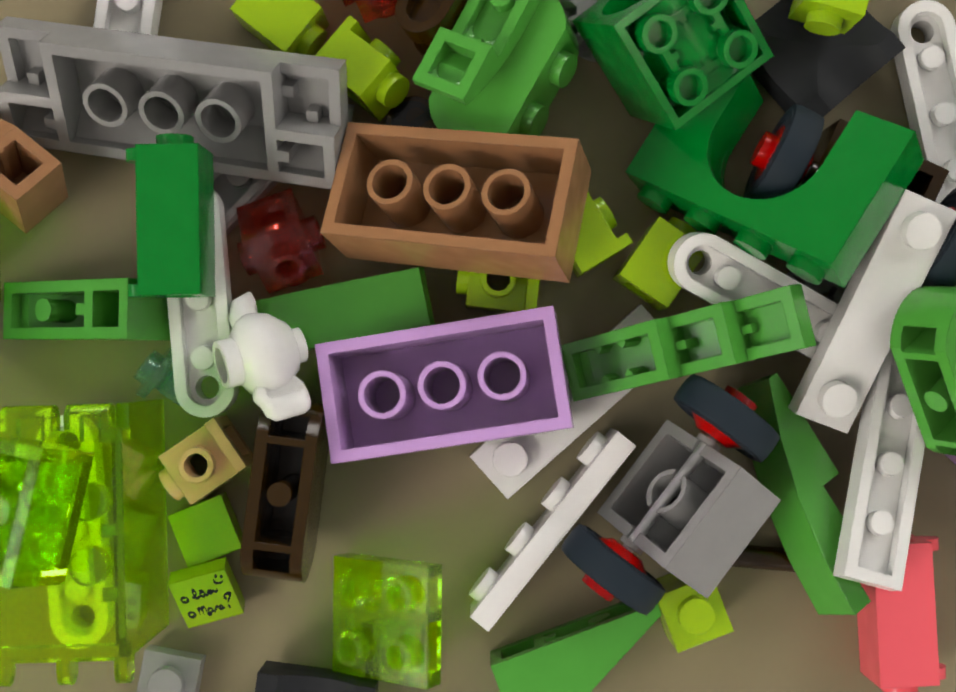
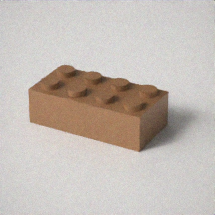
(459, 200)

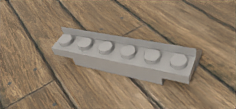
(114, 89)

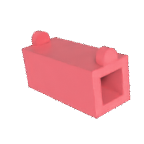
(901, 627)

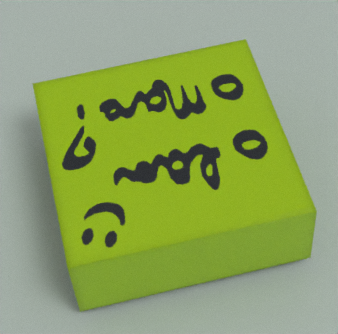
(206, 592)

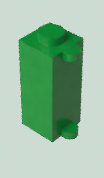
(174, 218)

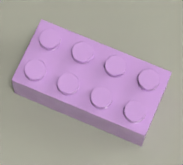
(444, 385)

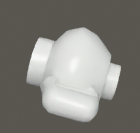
(264, 359)

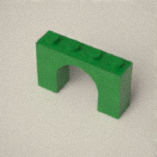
(816, 227)

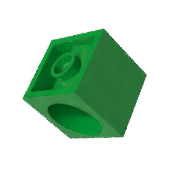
(672, 54)

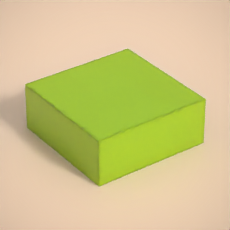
(206, 530)

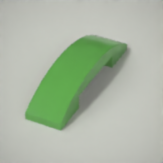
(471, 53)

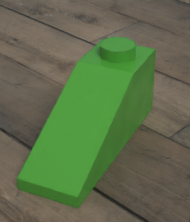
(82, 311)
(571, 654)

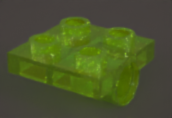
(387, 619)

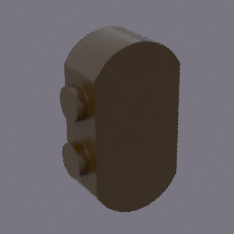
(285, 496)

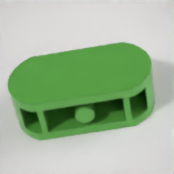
(525, 84)
(926, 359)

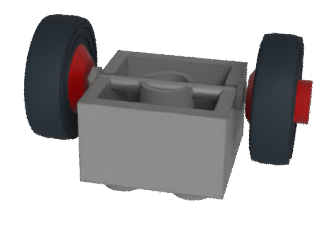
(682, 502)

